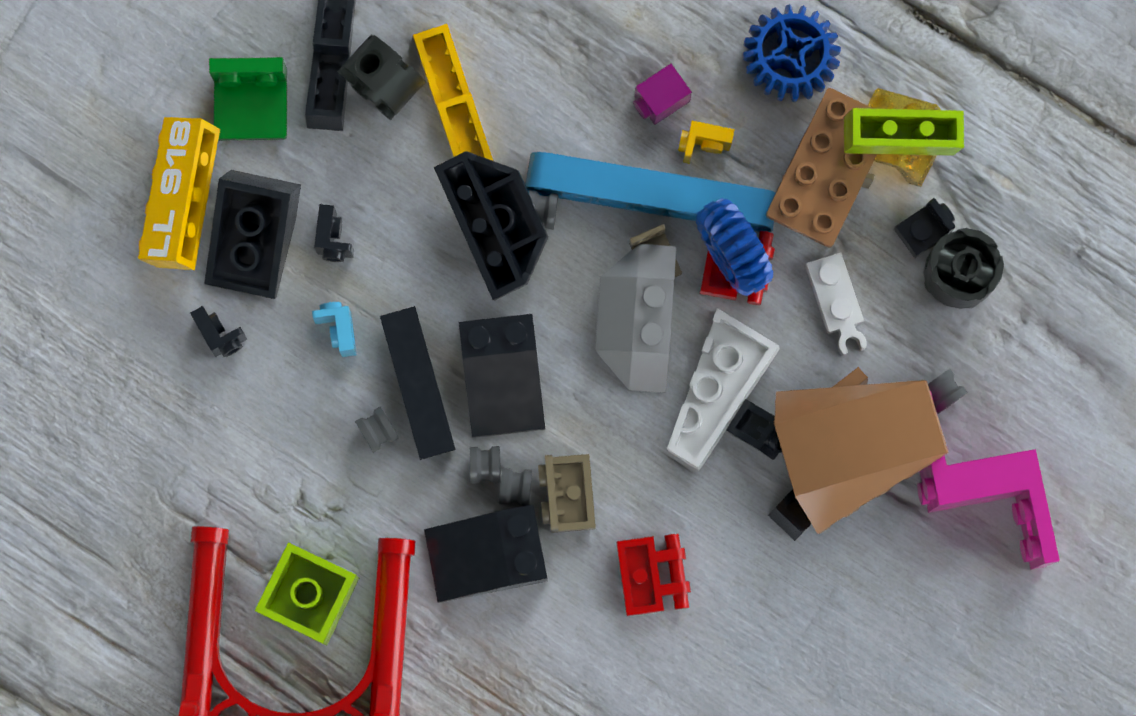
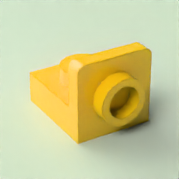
(710, 137)

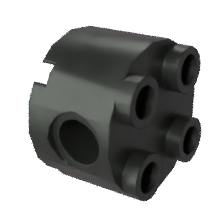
(381, 76)
(963, 268)

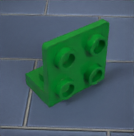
(250, 98)

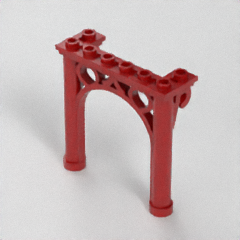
(204, 625)

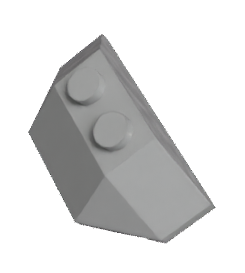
(637, 317)

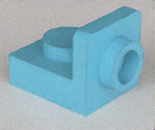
(342, 333)

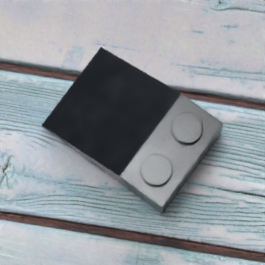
(251, 233)
(502, 375)
(486, 554)

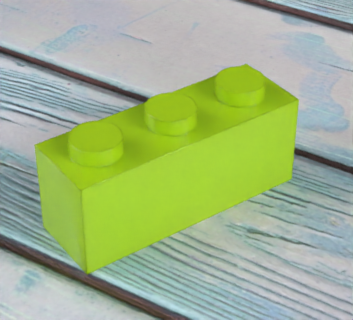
(903, 131)

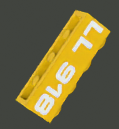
(178, 193)

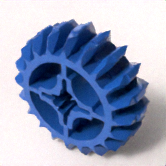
(786, 39)
(734, 246)

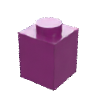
(661, 94)

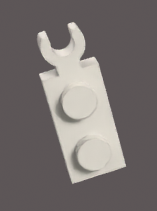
(836, 300)

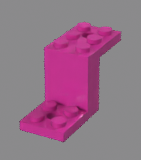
(993, 480)

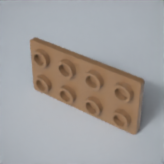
(821, 177)

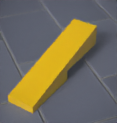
(451, 92)

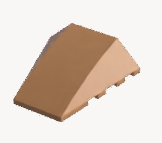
(855, 443)

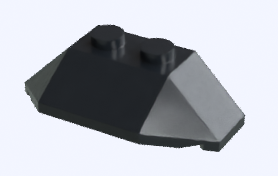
(494, 219)

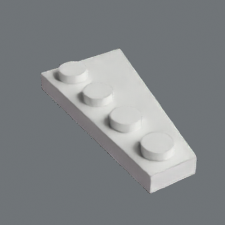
(725, 376)

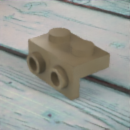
(569, 493)

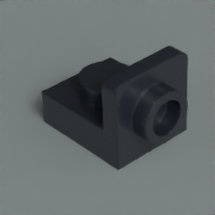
(925, 227)
(328, 228)
(211, 328)
(756, 428)

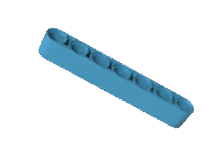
(642, 189)

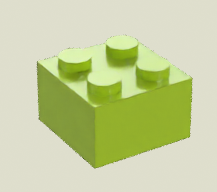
(307, 593)

